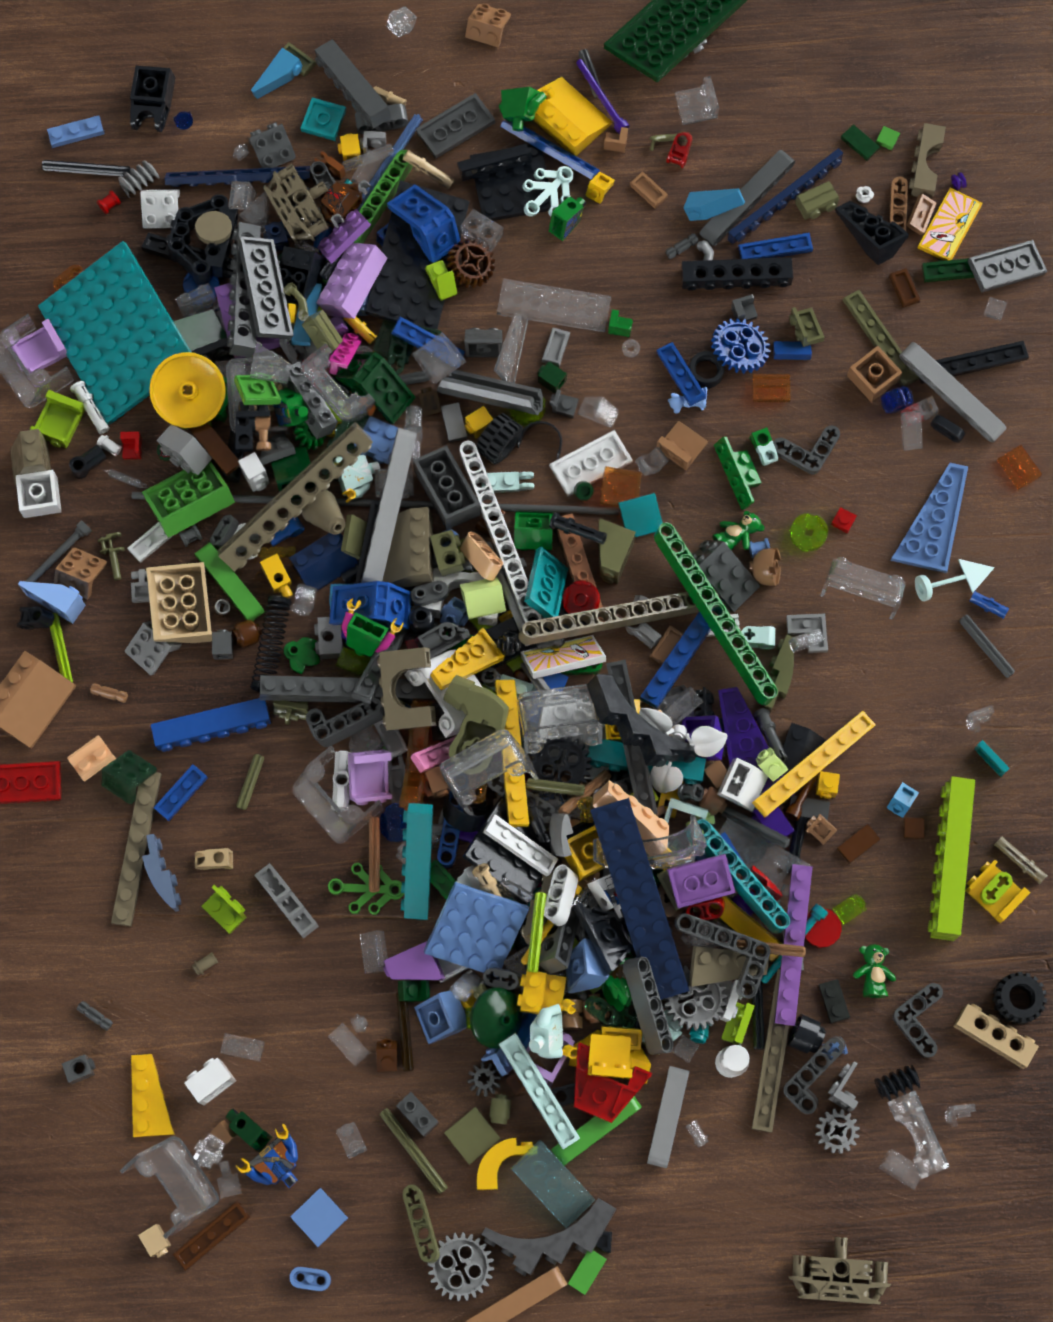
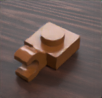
(333, 166)

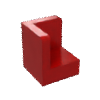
(131, 445)

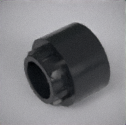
(806, 1035)

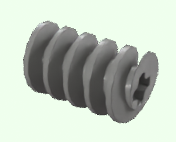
(137, 178)

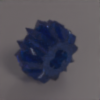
(897, 399)

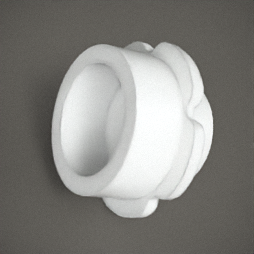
(864, 198)

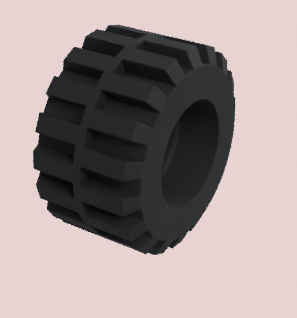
(499, 438)
(1034, 991)

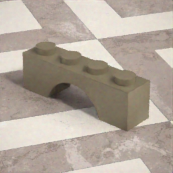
(931, 141)

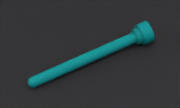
(816, 915)

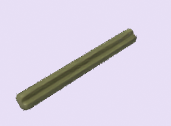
(413, 1150)

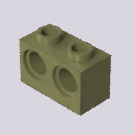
(443, 554)

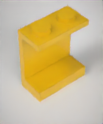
(1009, 900)

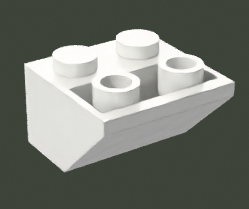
(742, 784)

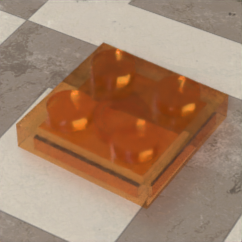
(619, 486)

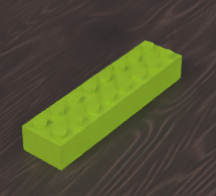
(952, 859)

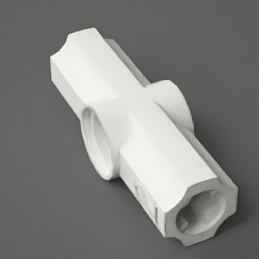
(341, 792)

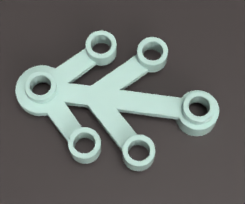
(550, 189)

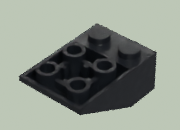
(301, 269)

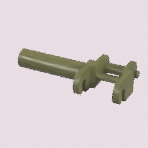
(113, 553)

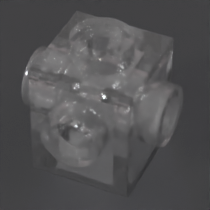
(401, 21)
(209, 1151)

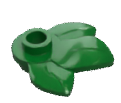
(304, 656)

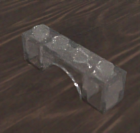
(929, 1154)

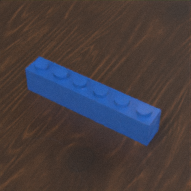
(210, 724)

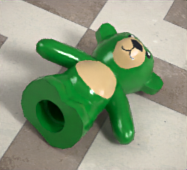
(740, 531)
(875, 972)

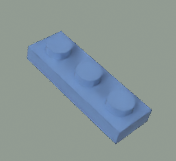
(75, 131)

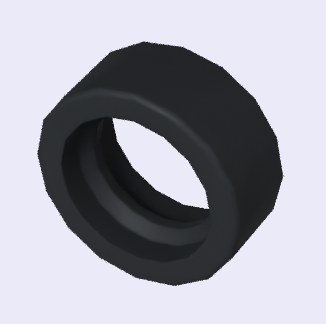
(707, 356)

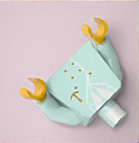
(356, 478)
(547, 1032)

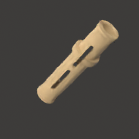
(423, 166)

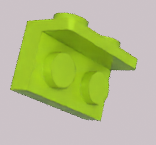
(736, 1027)

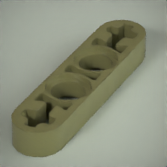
(417, 1225)

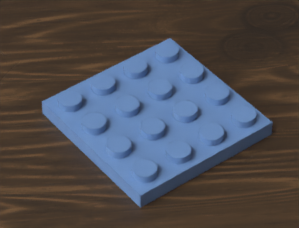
(475, 928)

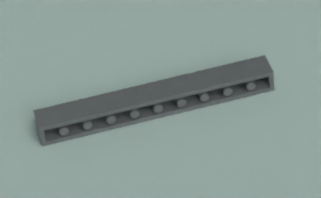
(331, 689)

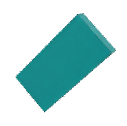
(991, 758)

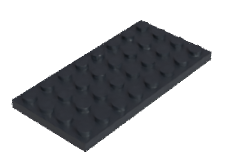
(403, 283)

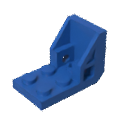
(429, 219)
(379, 602)

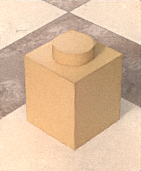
(154, 1241)

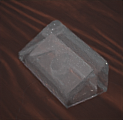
(373, 951)

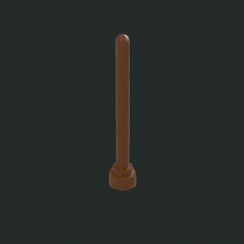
(794, 811)

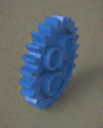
(740, 345)

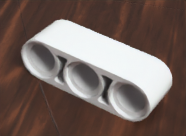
(560, 895)

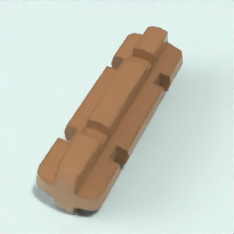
(109, 693)

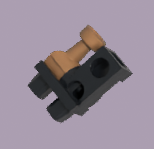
(250, 422)

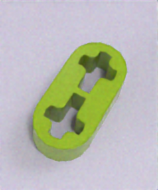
(993, 885)

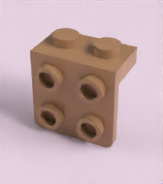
(487, 24)

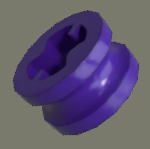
(958, 181)

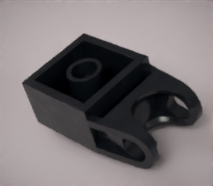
(151, 95)

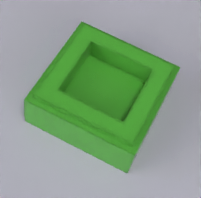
(887, 138)

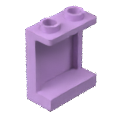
(40, 348)
(369, 776)

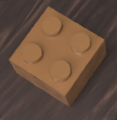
(874, 374)

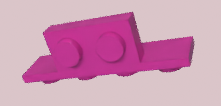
(344, 352)

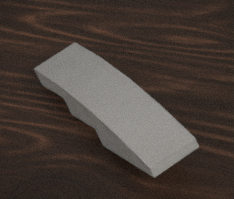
(286, 900)

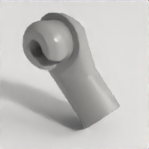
(706, 248)

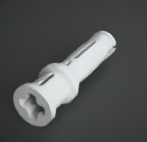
(86, 398)

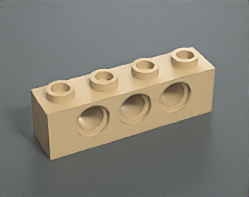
(966, 1024)

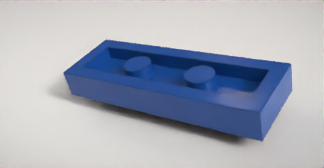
(180, 792)

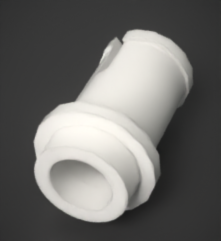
(110, 446)

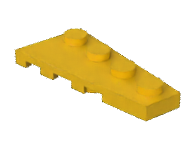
(148, 1101)

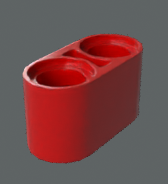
(707, 911)

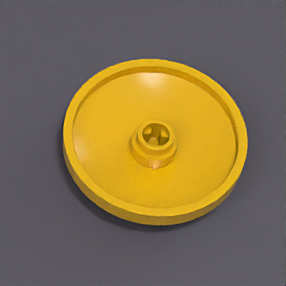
(187, 390)

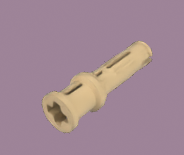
(487, 882)

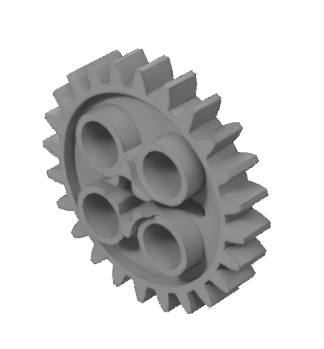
(700, 1014)
(444, 1275)

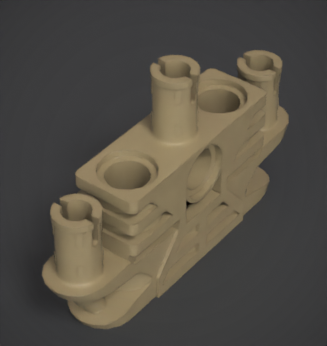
(285, 203)
(839, 1291)

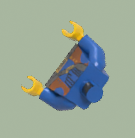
(274, 1161)

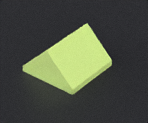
(483, 598)

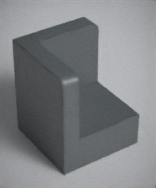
(744, 308)

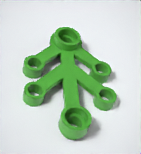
(364, 888)

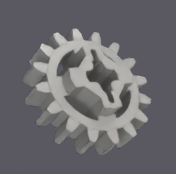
(842, 1139)

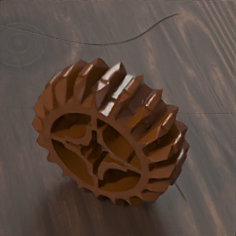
(474, 276)

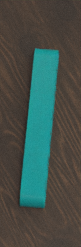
(749, 881)

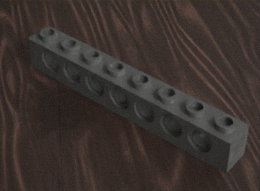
(240, 309)

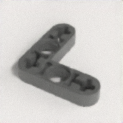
(812, 456)
(911, 1021)

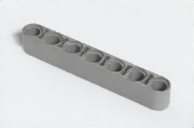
(952, 392)

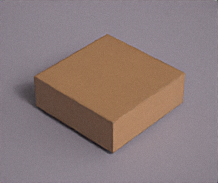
(223, 1132)

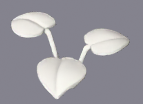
(705, 738)

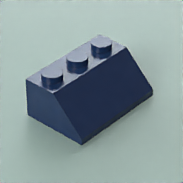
(322, 561)

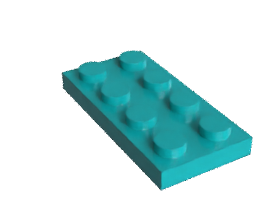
(546, 584)

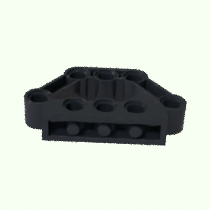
(180, 237)

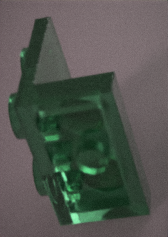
(126, 774)

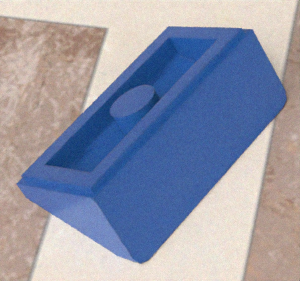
(791, 351)

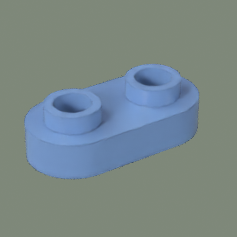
(310, 1278)

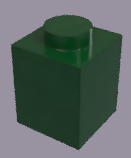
(551, 377)

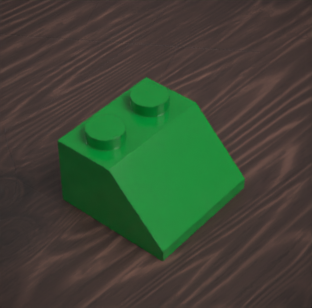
(532, 531)

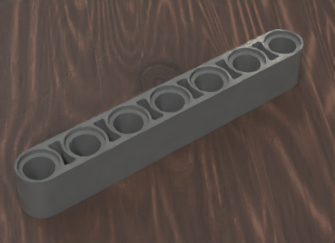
(752, 193)

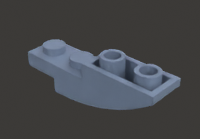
(162, 880)

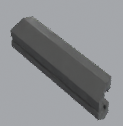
(492, 391)

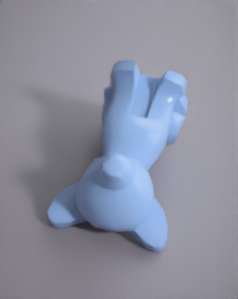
(677, 402)

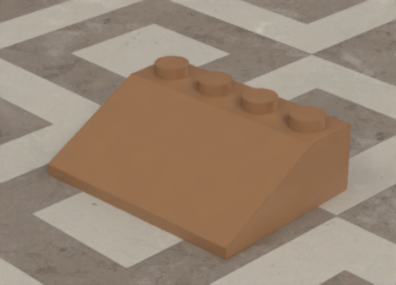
(31, 698)

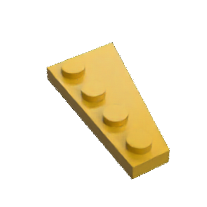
(474, 656)

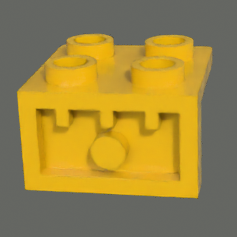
(609, 1056)

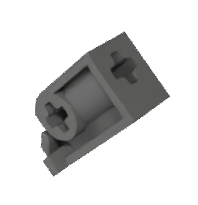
(437, 642)

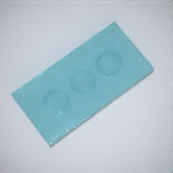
(553, 1184)

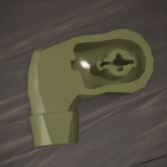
(483, 712)

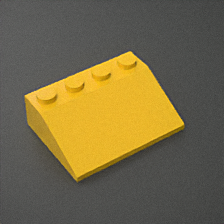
(570, 117)

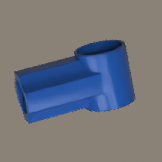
(292, 530)

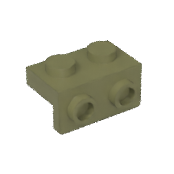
(806, 326)

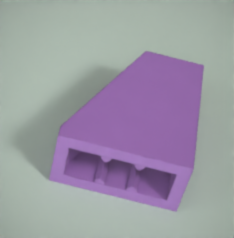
(414, 965)

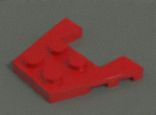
(600, 1094)

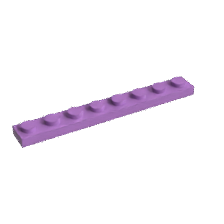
(793, 935)

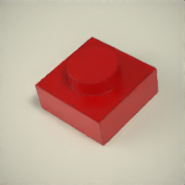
(843, 520)

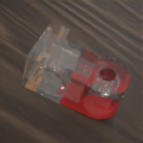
(927, 408)

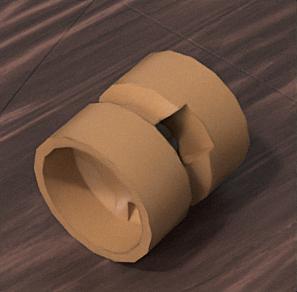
(573, 1021)

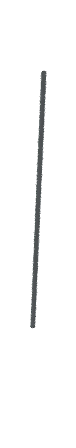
(419, 504)

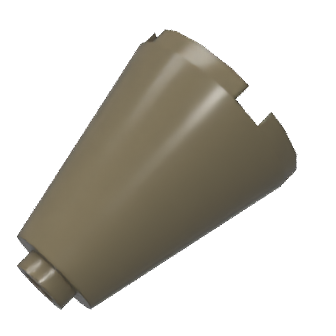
(325, 513)

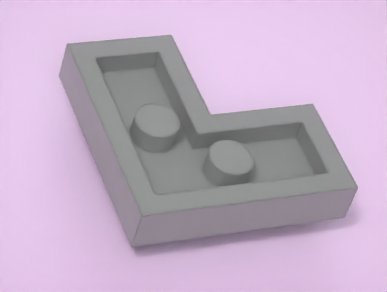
(807, 623)

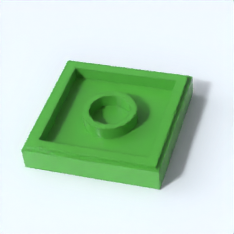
(256, 391)

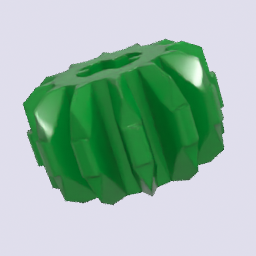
(306, 437)

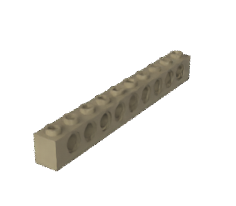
(353, 434)

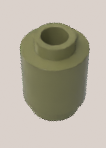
(500, 1109)

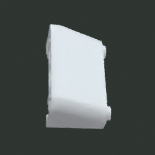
(452, 718)

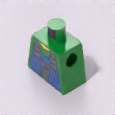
(566, 217)
(291, 408)

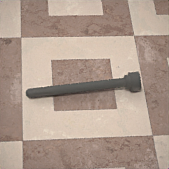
(81, 530)

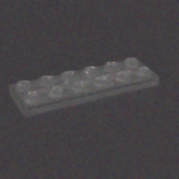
(554, 305)

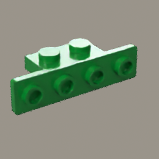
(739, 471)

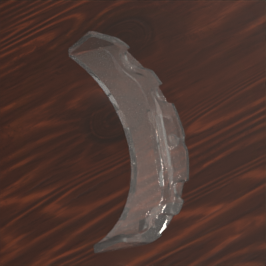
(667, 850)

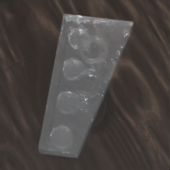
(510, 353)

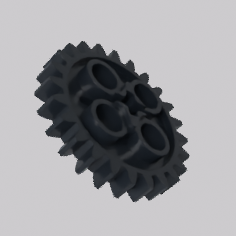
(577, 770)

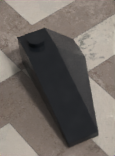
(875, 236)
(799, 744)

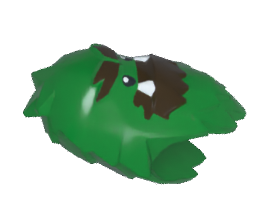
(616, 987)

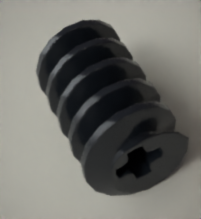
(897, 1082)

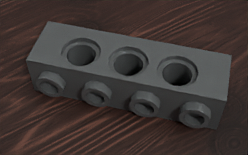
(320, 418)
(558, 945)

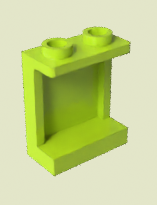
(59, 419)

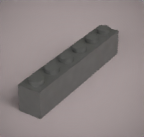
(352, 83)

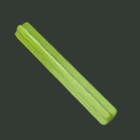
(60, 648)
(536, 932)

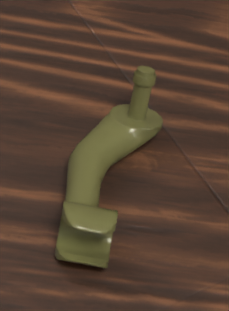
(663, 138)
(291, 289)

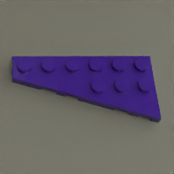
(742, 731)

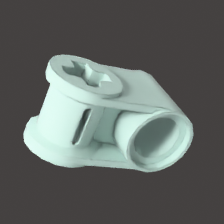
(760, 637)

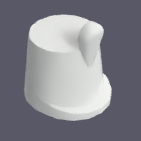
(732, 1061)

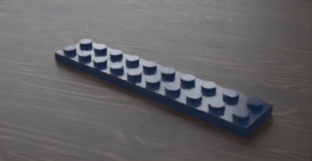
(639, 895)

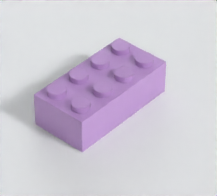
(351, 280)

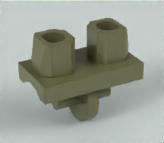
(291, 710)

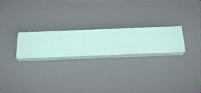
(539, 1091)

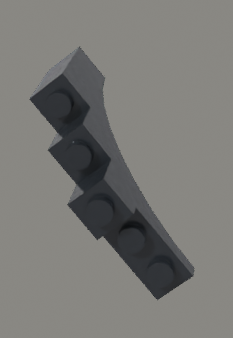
(633, 729)

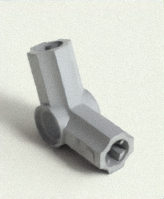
(644, 632)

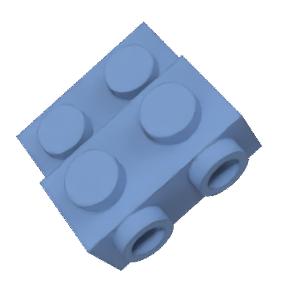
(383, 439)

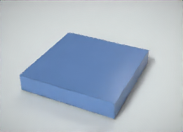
(319, 1217)

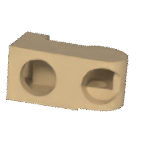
(214, 859)

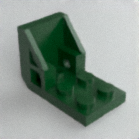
(374, 376)

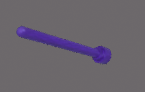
(618, 122)

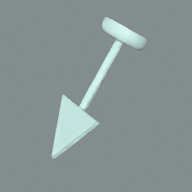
(973, 573)

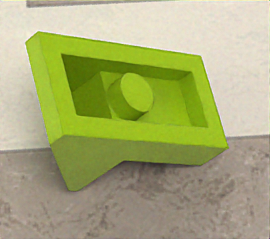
(442, 280)

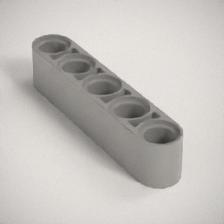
(668, 1117)

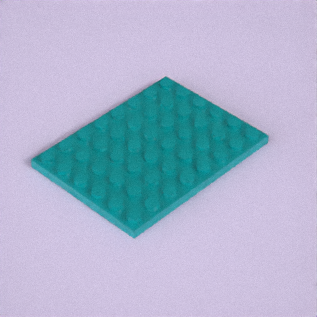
(113, 330)

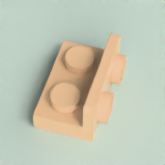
(91, 758)

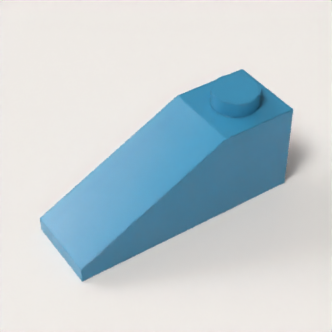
(279, 72)
(708, 204)

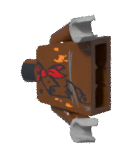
(342, 200)

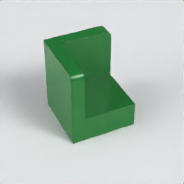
(619, 325)

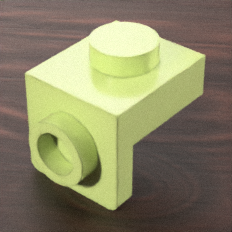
(771, 764)

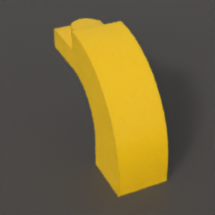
(493, 1159)

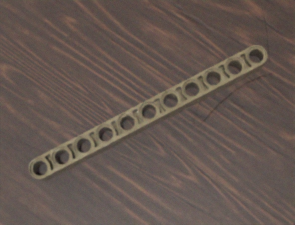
(609, 615)

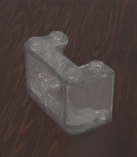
(556, 715)

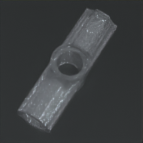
(413, 423)

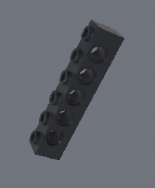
(744, 267)

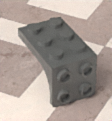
(725, 573)

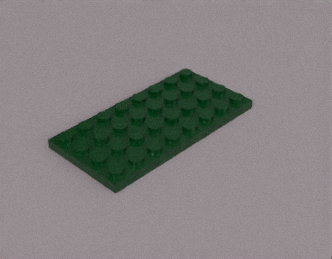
(667, 33)

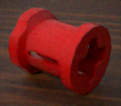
(108, 202)

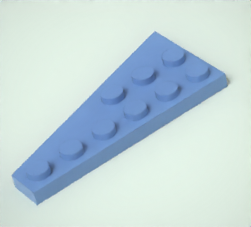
(933, 531)

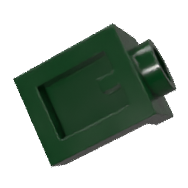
(413, 991)

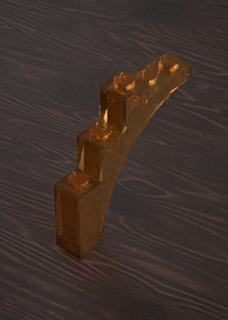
(414, 780)

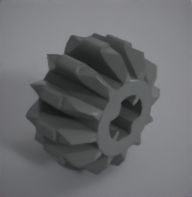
(478, 1084)

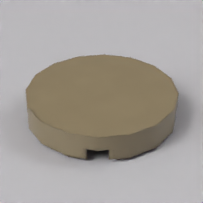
(213, 227)

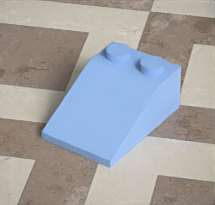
(55, 598)

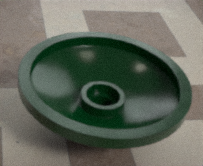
(488, 1017)

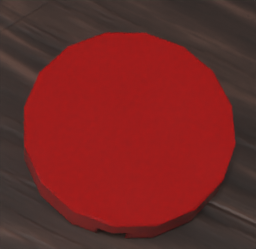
(580, 597)
(825, 931)

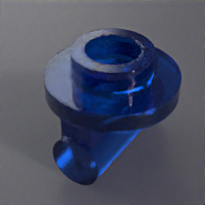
(183, 120)

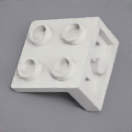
(159, 207)

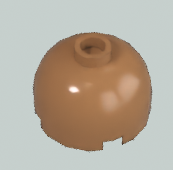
(766, 567)

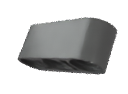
(398, 120)

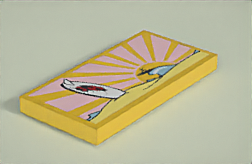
(950, 225)

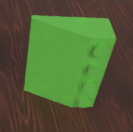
(188, 498)

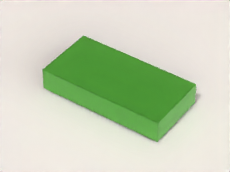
(587, 1271)

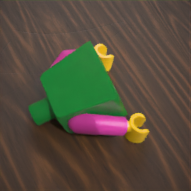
(365, 634)

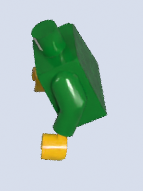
(522, 103)

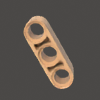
(481, 556)

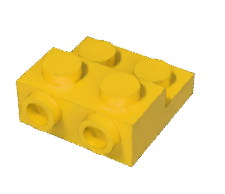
(540, 991)

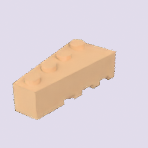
(648, 823)

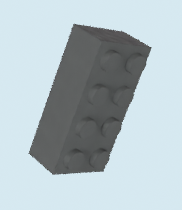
(446, 487)

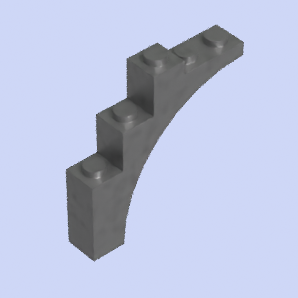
(529, 1251)

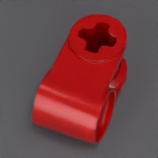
(679, 151)

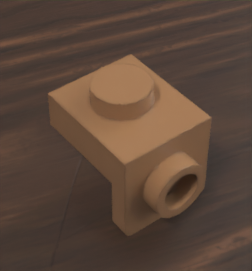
(820, 828)

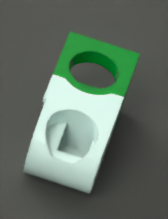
(764, 446)

